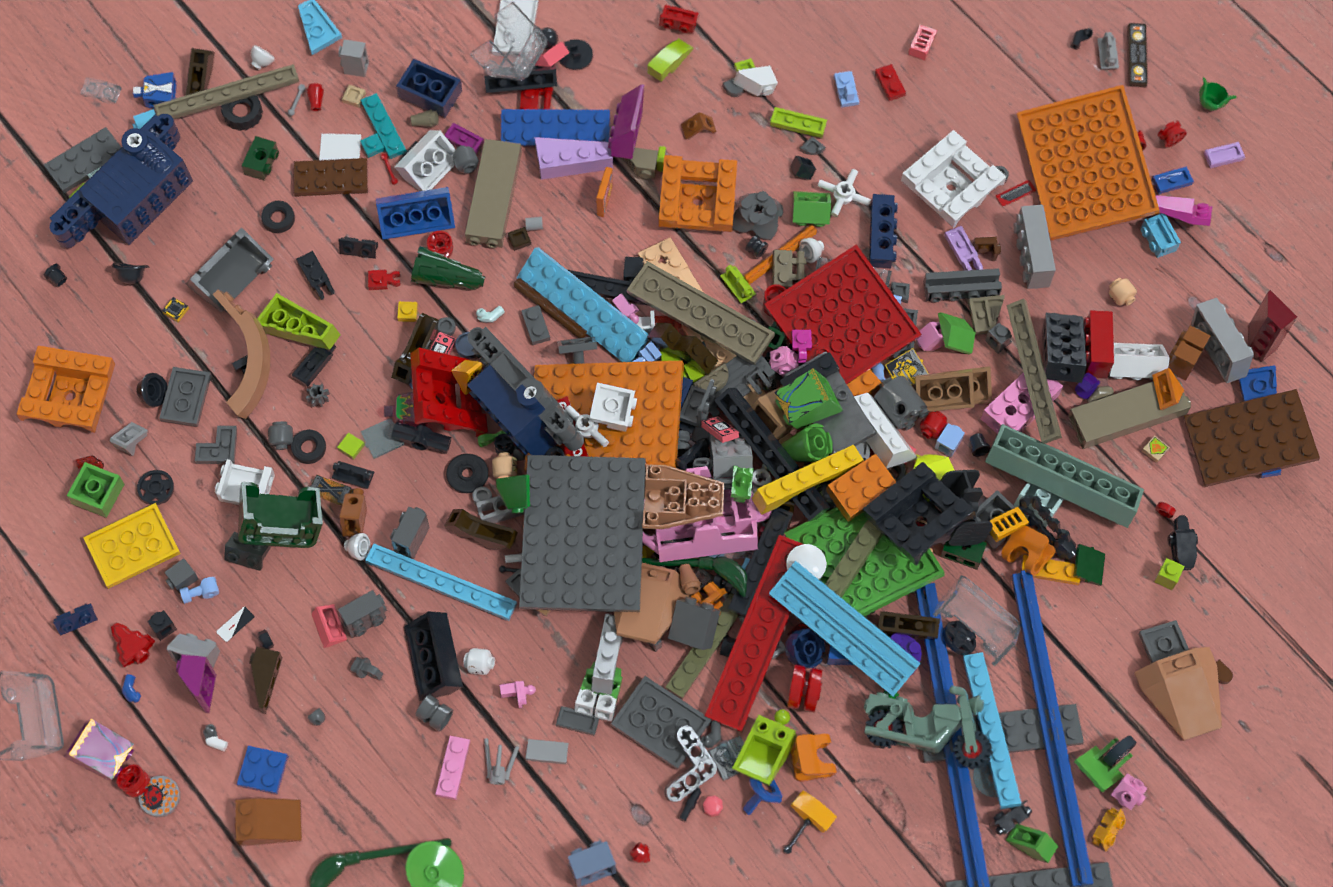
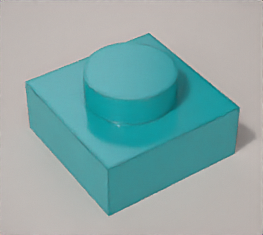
(372, 145)

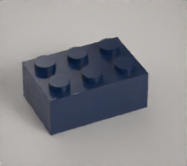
(429, 88)

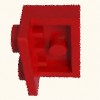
(678, 19)

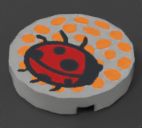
(160, 797)

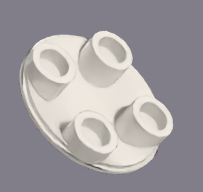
(809, 557)

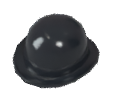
(129, 273)
(152, 389)

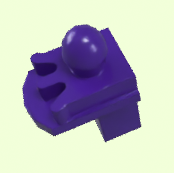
(1087, 386)

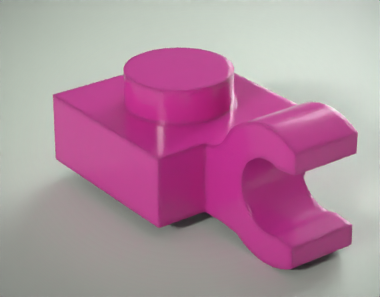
(801, 341)

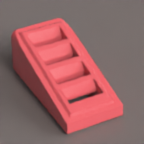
(920, 52)

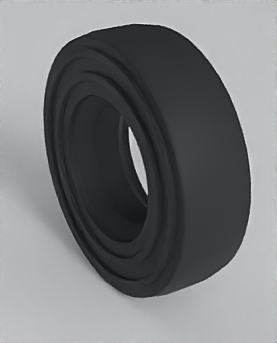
(278, 227)
(300, 438)

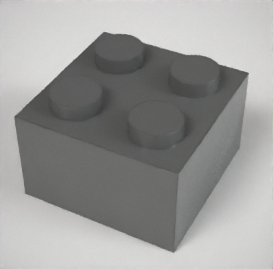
(991, 508)

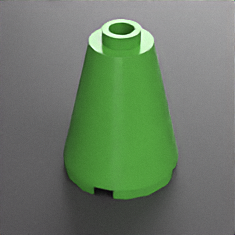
(809, 444)

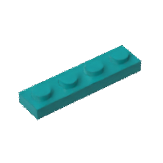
(383, 126)

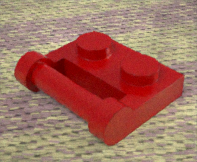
(530, 98)

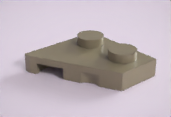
(985, 312)

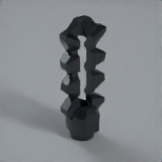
(1063, 544)

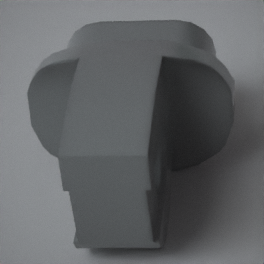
(702, 462)
(363, 668)

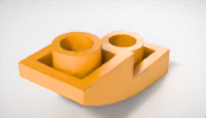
(812, 809)

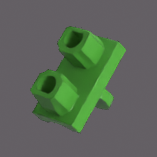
(741, 484)

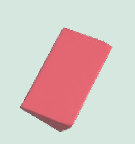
(552, 55)
(328, 625)

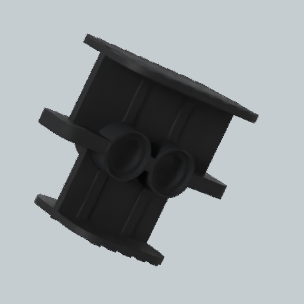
(961, 484)

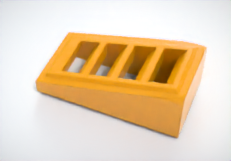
(996, 534)

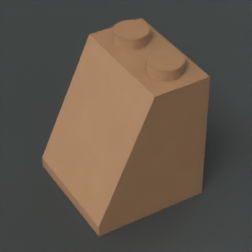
(772, 415)

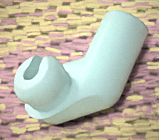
(484, 316)

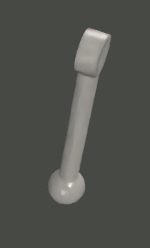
(302, 88)

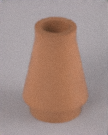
(689, 581)

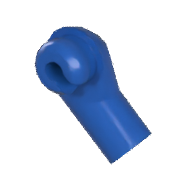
(128, 690)

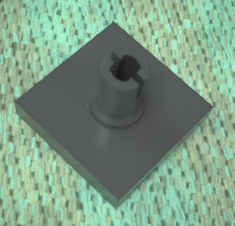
(577, 347)

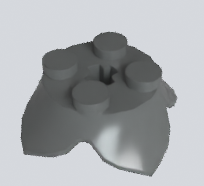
(764, 223)

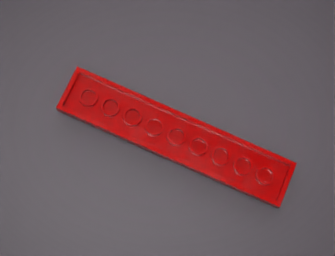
(753, 646)

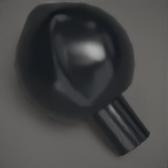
(551, 36)

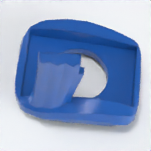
(762, 794)

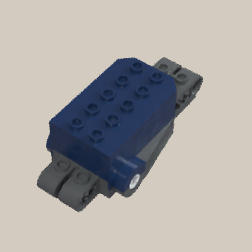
(518, 400)

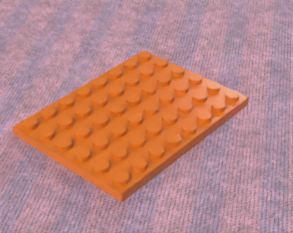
(1087, 162)
(656, 412)

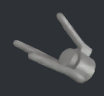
(497, 774)

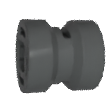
(683, 446)

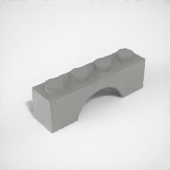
(606, 658)

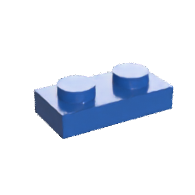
(1172, 180)

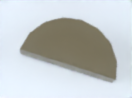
(720, 376)

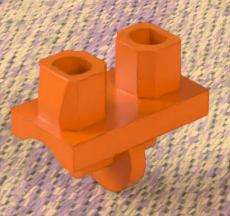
(713, 593)

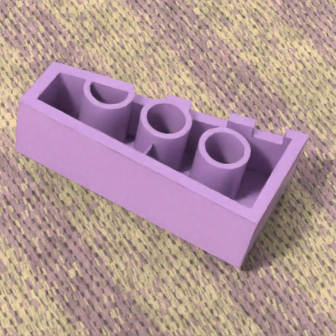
(571, 157)

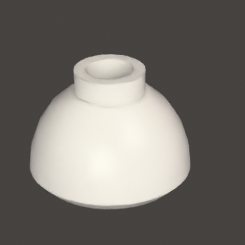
(260, 57)
(811, 248)
(358, 546)

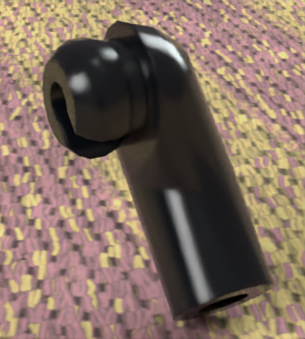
(1081, 35)

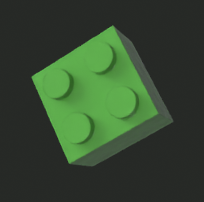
(95, 490)

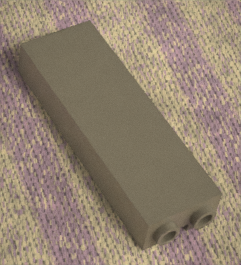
(493, 193)
(1122, 414)

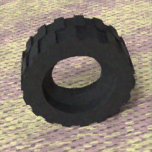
(246, 122)

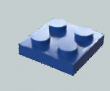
(262, 770)

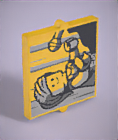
(906, 365)

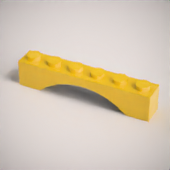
(783, 489)

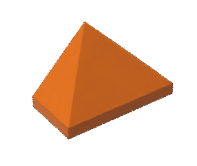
(1167, 388)

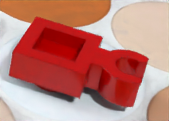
(380, 279)

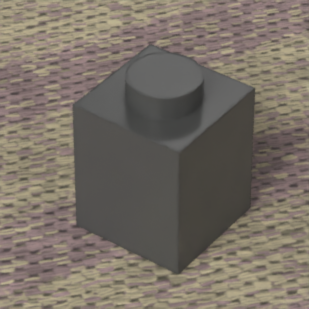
(180, 575)

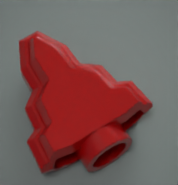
(131, 645)

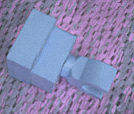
(649, 353)

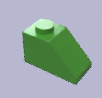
(1032, 842)

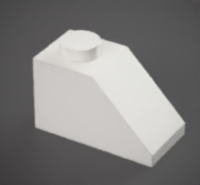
(756, 80)

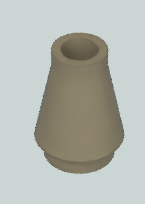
(425, 119)

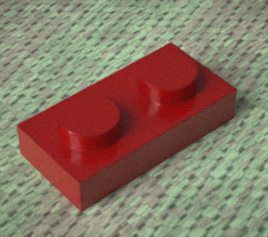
(890, 82)

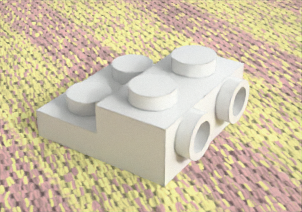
(613, 406)

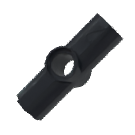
(421, 437)

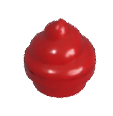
(640, 853)

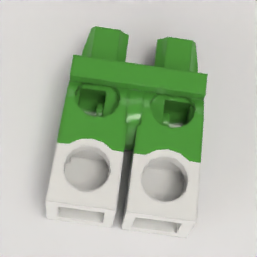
(606, 703)

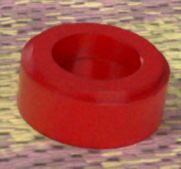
(1165, 509)

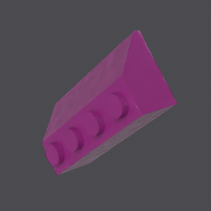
(627, 123)

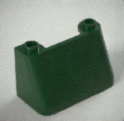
(279, 518)

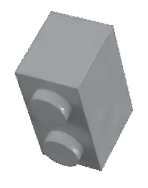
(354, 58)

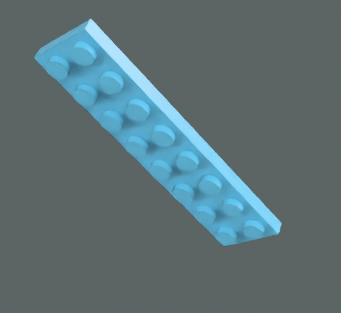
(584, 306)

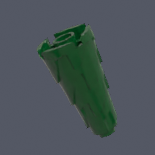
(436, 269)

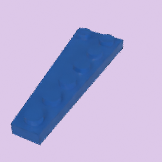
(1257, 384)

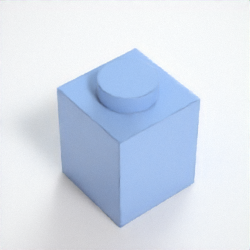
(949, 439)

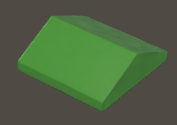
(956, 333)

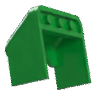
(515, 492)

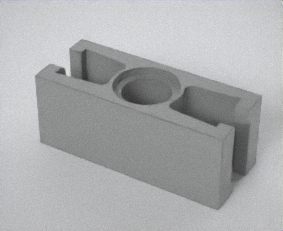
(498, 515)

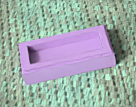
(1224, 155)

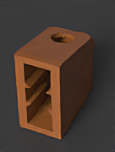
(353, 513)

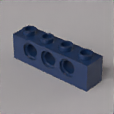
(882, 205)

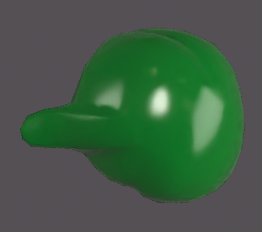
(1213, 95)

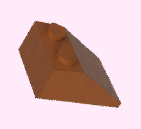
(267, 821)

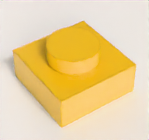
(407, 311)

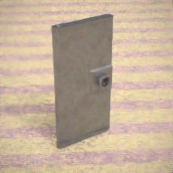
(851, 424)

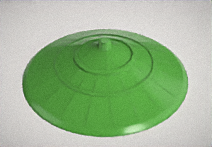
(434, 866)

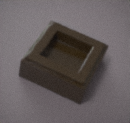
(519, 238)

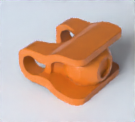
(1028, 542)
(805, 759)

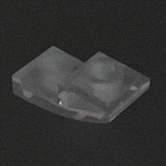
(101, 90)

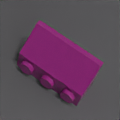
(198, 678)

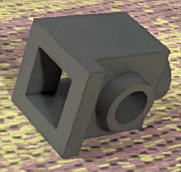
(1001, 335)

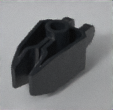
(1183, 543)

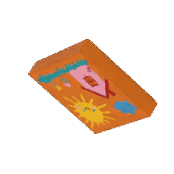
(604, 191)

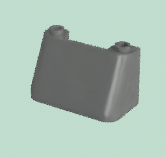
(230, 268)

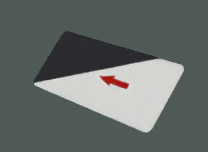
(235, 624)

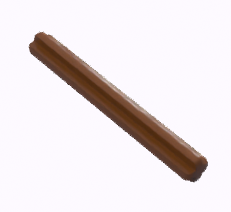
(550, 308)

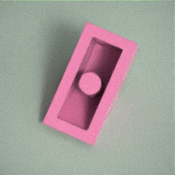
(931, 337)

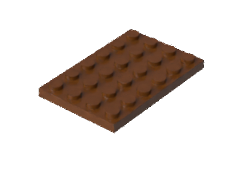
(1251, 438)

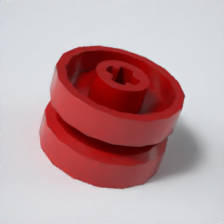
(805, 688)

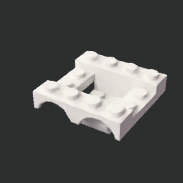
(934, 172)

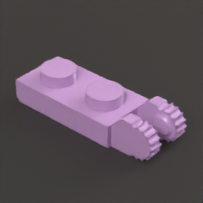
(963, 248)

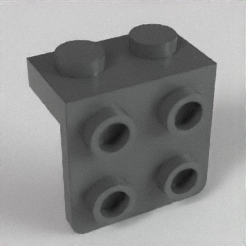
(697, 404)

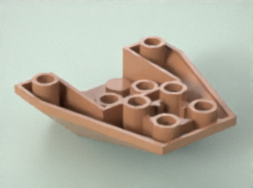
(679, 497)
(658, 600)
(1184, 691)

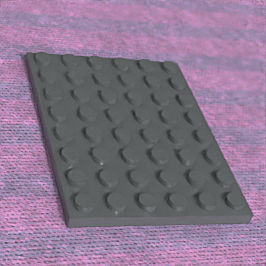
(583, 534)

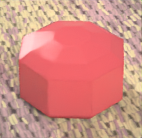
(713, 806)

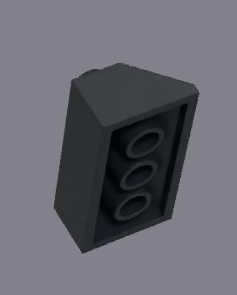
(433, 655)

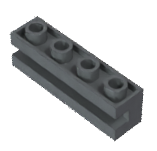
(961, 284)

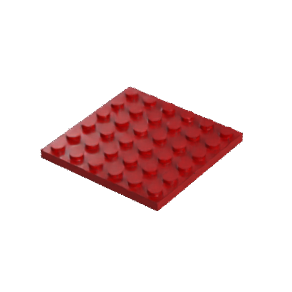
(847, 314)

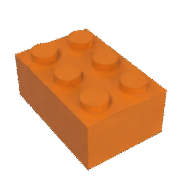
(860, 487)

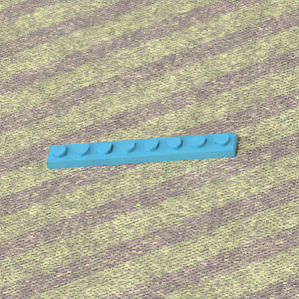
(441, 582)
(991, 727)

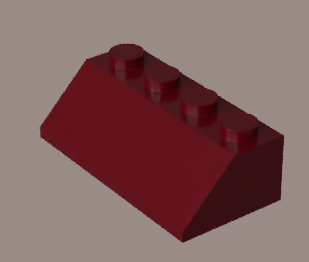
(1269, 326)

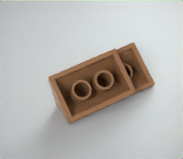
(955, 388)

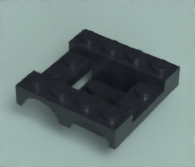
(903, 506)

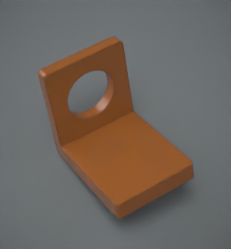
(697, 124)

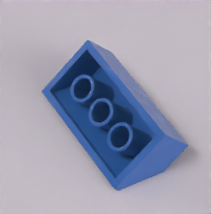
(415, 213)

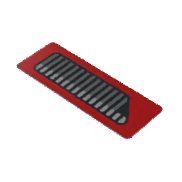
(1016, 193)

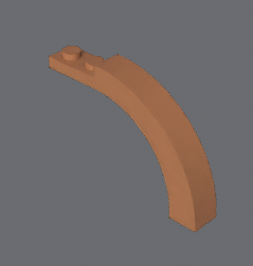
(258, 361)

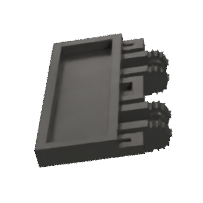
(741, 375)

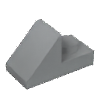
(128, 438)

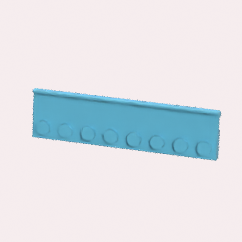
(844, 628)

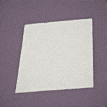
(340, 146)

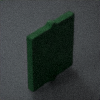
(1089, 564)

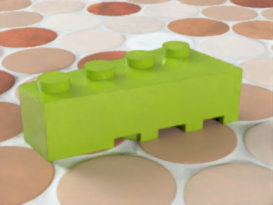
(295, 323)

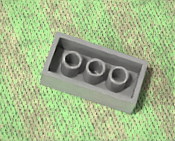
(1034, 246)
(1225, 344)

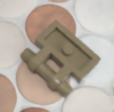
(782, 267)

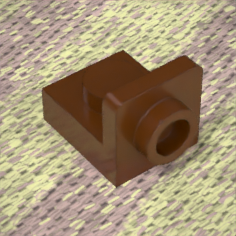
(987, 244)

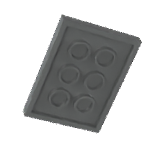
(652, 718)

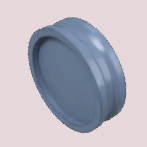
(463, 347)

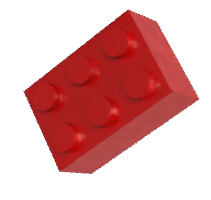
(1099, 343)

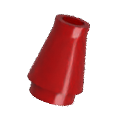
(315, 95)

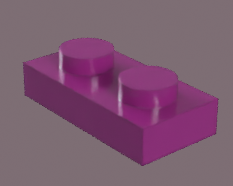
(460, 136)

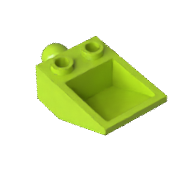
(764, 750)

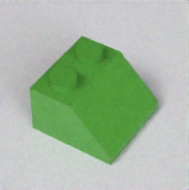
(811, 208)

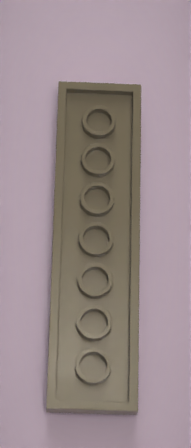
(700, 313)

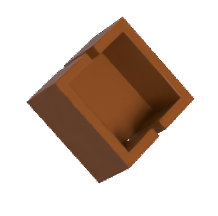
(1187, 351)

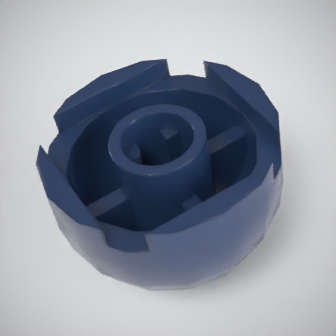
(805, 648)

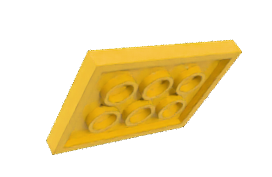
(131, 545)

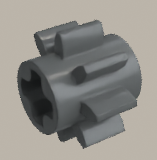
(314, 391)

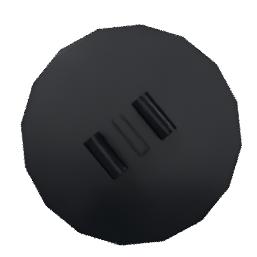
(579, 55)

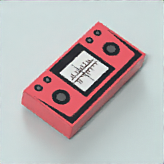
(443, 343)
(720, 429)

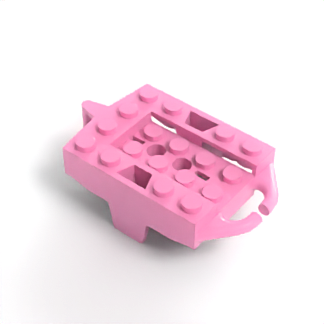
(707, 533)

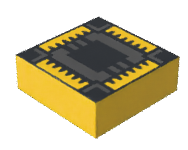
(175, 309)

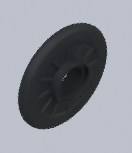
(467, 484)

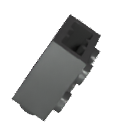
(410, 532)
(363, 613)
(694, 623)

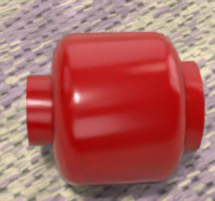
(933, 424)

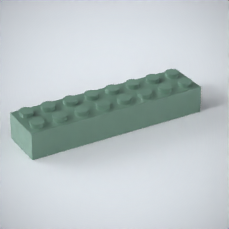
(1065, 476)

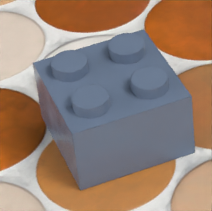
(591, 863)

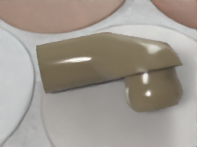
(1101, 392)

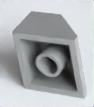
(191, 645)

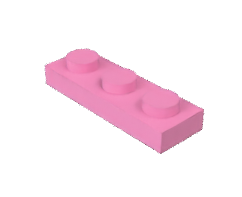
(452, 767)

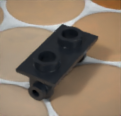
(354, 247)
(352, 474)
(1004, 820)

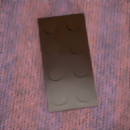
(330, 177)

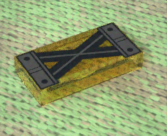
(330, 489)

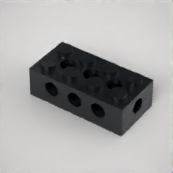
(1072, 364)

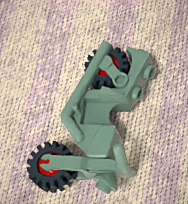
(931, 731)

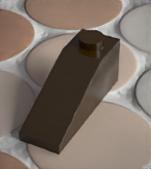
(199, 70)
(914, 626)
(265, 668)

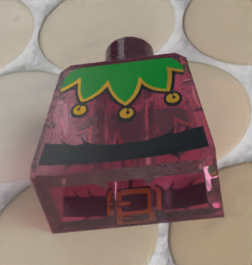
(403, 410)

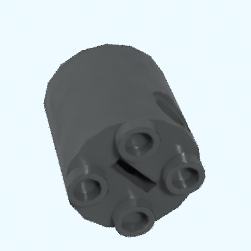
(900, 402)

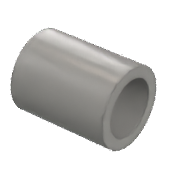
(534, 223)

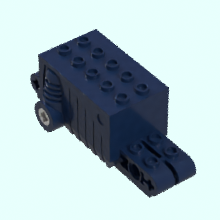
(128, 187)

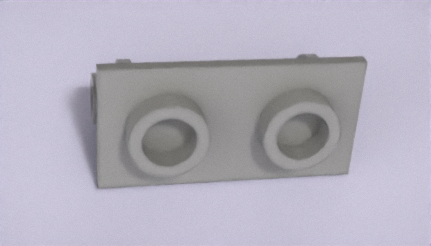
(1108, 52)

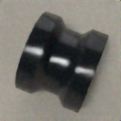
(756, 246)
(503, 440)

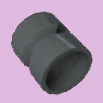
(436, 714)

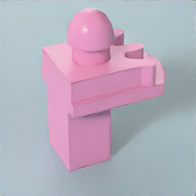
(625, 308)
(517, 689)

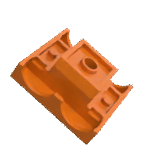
(677, 198)
(75, 373)

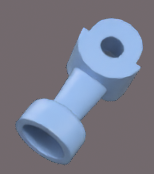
(207, 588)

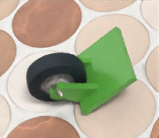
(1100, 767)

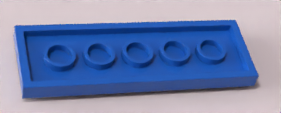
(525, 124)

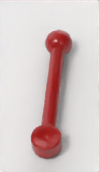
(384, 157)

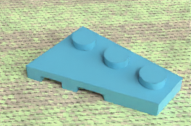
(318, 26)

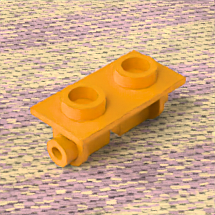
(1106, 836)

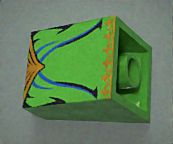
(807, 400)

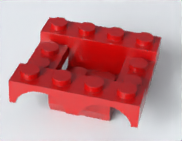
(434, 378)

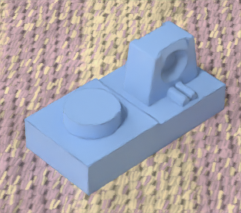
(846, 89)

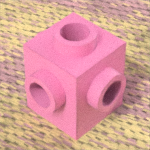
(783, 360)
(1130, 792)

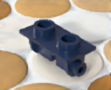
(68, 622)

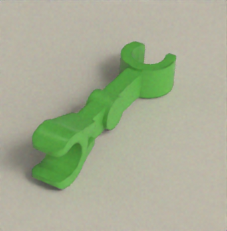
(485, 439)

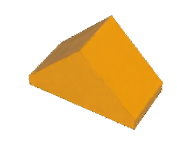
(465, 372)

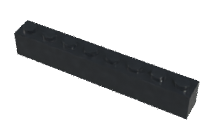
(768, 449)

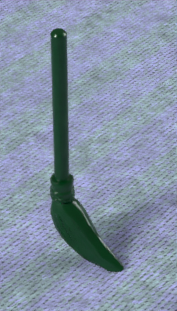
(721, 565)
(334, 864)

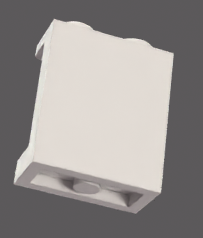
(234, 474)

